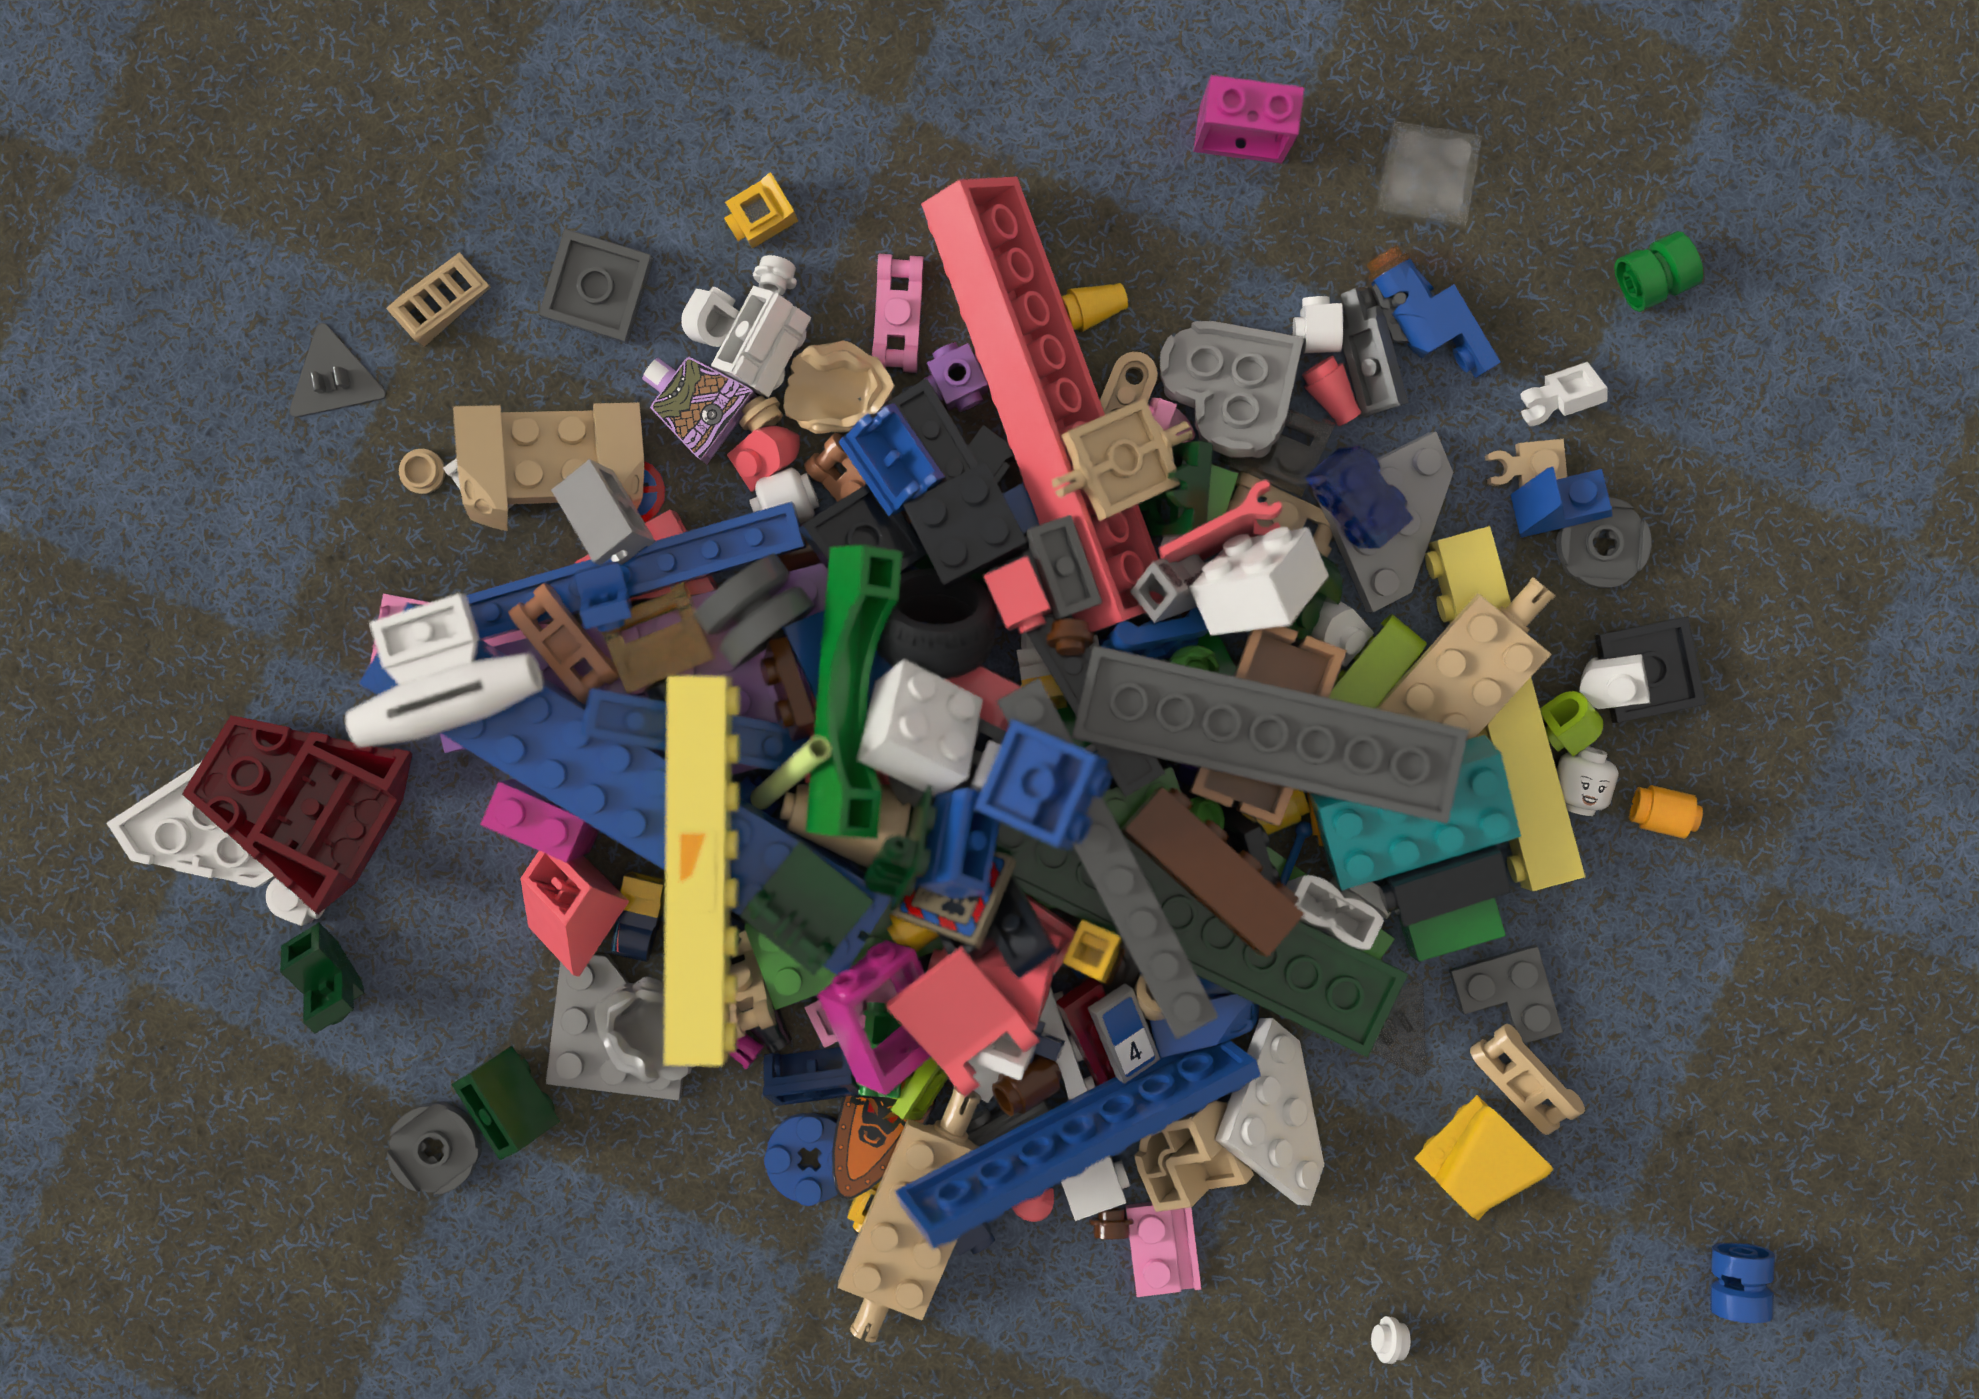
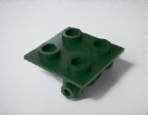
(903, 858)
(807, 908)

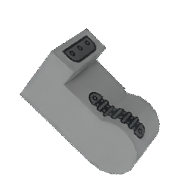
(1170, 581)

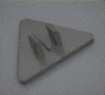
(332, 377)

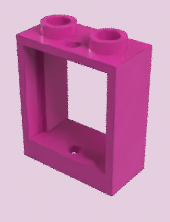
(1251, 111)
(887, 1063)

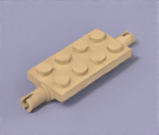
(1474, 664)
(890, 1257)

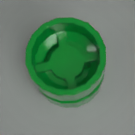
(1663, 269)

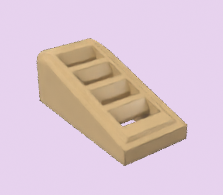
(438, 321)

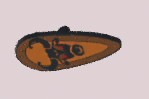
(865, 1142)

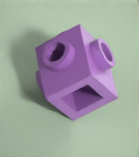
(962, 393)

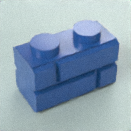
(960, 846)

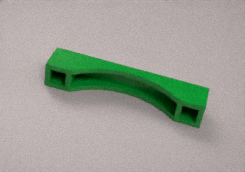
(858, 600)

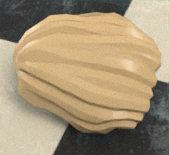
(827, 387)

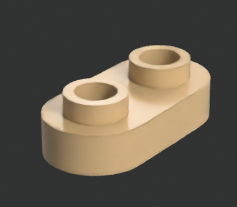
(1119, 391)

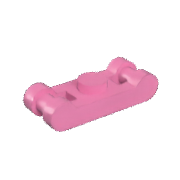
(898, 311)

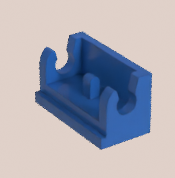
(891, 458)

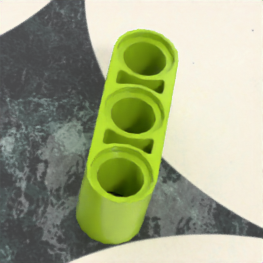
(1379, 664)

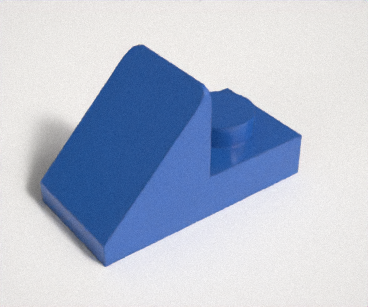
(1559, 503)

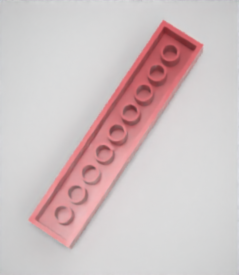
(1035, 372)

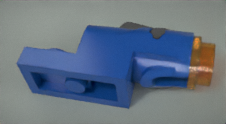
(1427, 320)

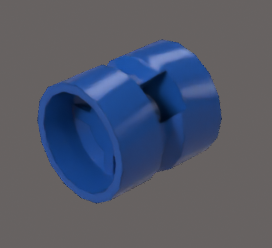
(1742, 1282)

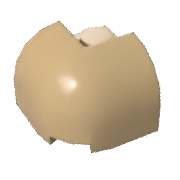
(1188, 1161)

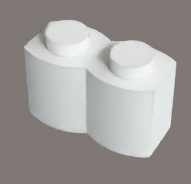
(1337, 916)

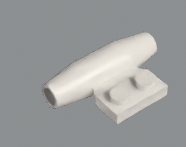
(438, 679)

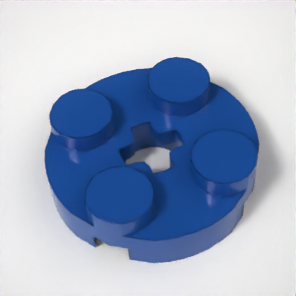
(782, 1160)

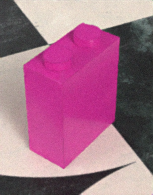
(538, 822)

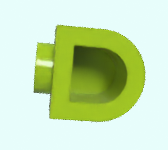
(1571, 722)

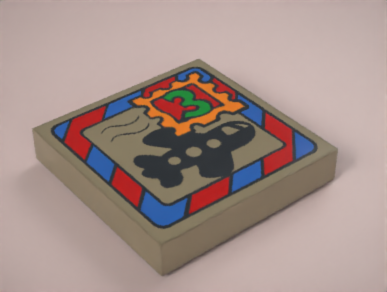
(961, 918)

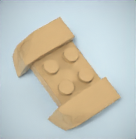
(527, 454)

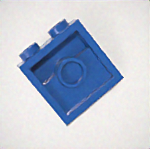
(1043, 786)

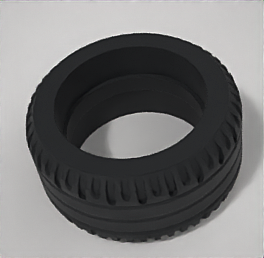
(940, 649)

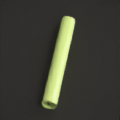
(790, 772)

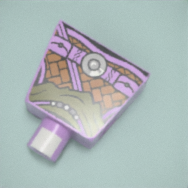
(697, 403)

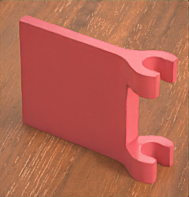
(1210, 537)
(958, 1014)

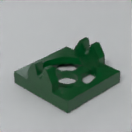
(1189, 503)

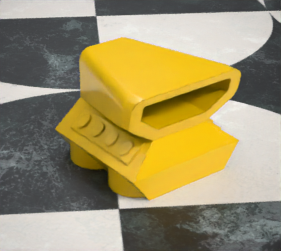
(1481, 1159)

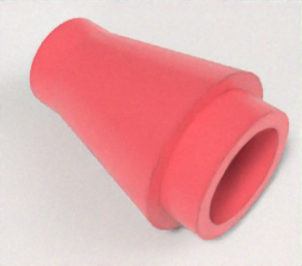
(1332, 390)

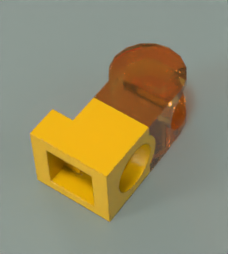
(1095, 953)

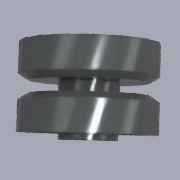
(749, 604)

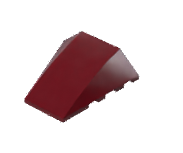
(301, 802)

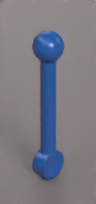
(1303, 830)

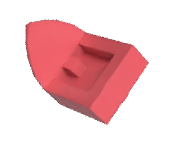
(764, 453)

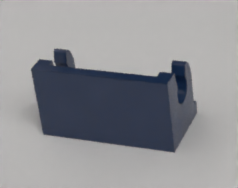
(807, 1076)

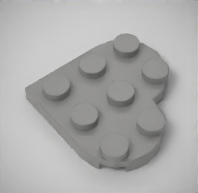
(1235, 382)

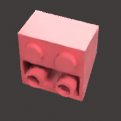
(570, 907)

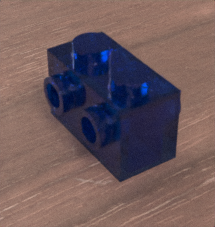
(1359, 497)

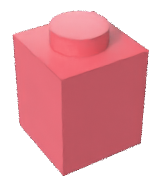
(1018, 596)

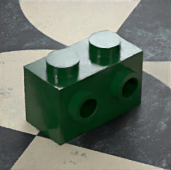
(506, 1102)

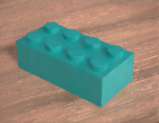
(1377, 843)

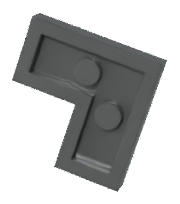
(1518, 982)

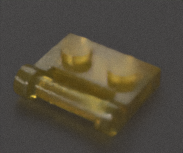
(663, 651)

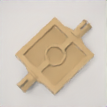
(1121, 458)

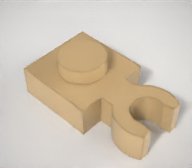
(1530, 461)

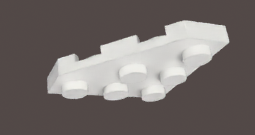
(177, 835)
(1273, 1117)

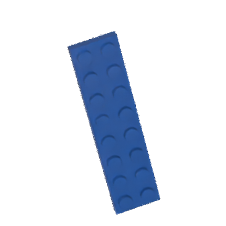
(1070, 1140)

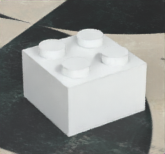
(1259, 581)
(920, 729)

